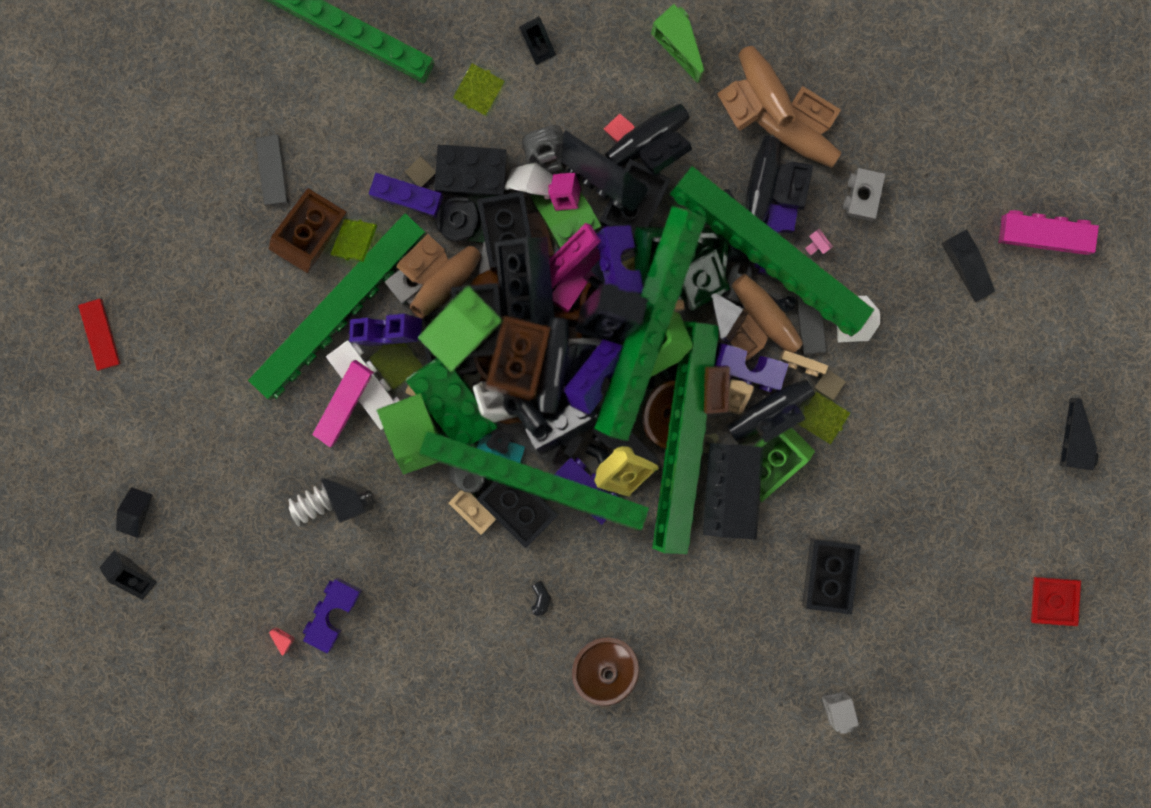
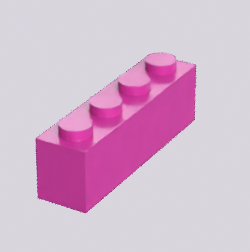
(1048, 234)

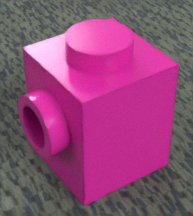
(564, 191)

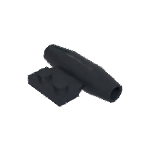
(654, 141)
(771, 181)
(559, 364)
(774, 413)

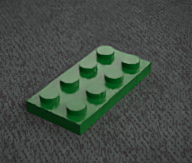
(450, 402)

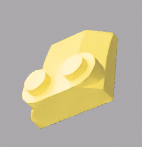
(623, 471)

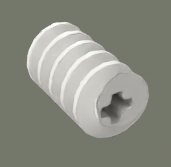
(309, 505)

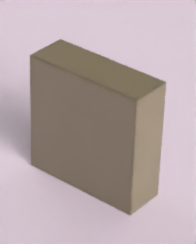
(420, 172)
(829, 384)

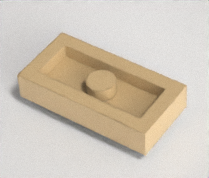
(812, 367)
(739, 396)
(472, 511)

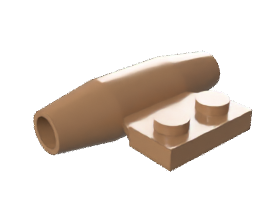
(760, 91)
(804, 135)
(430, 267)
(763, 320)

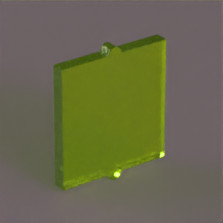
(478, 89)
(354, 240)
(395, 363)
(824, 418)

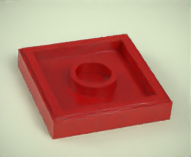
(1056, 601)

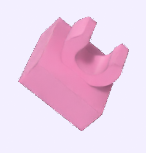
(819, 242)

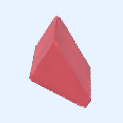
(618, 127)
(281, 639)

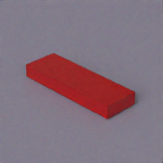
(99, 334)

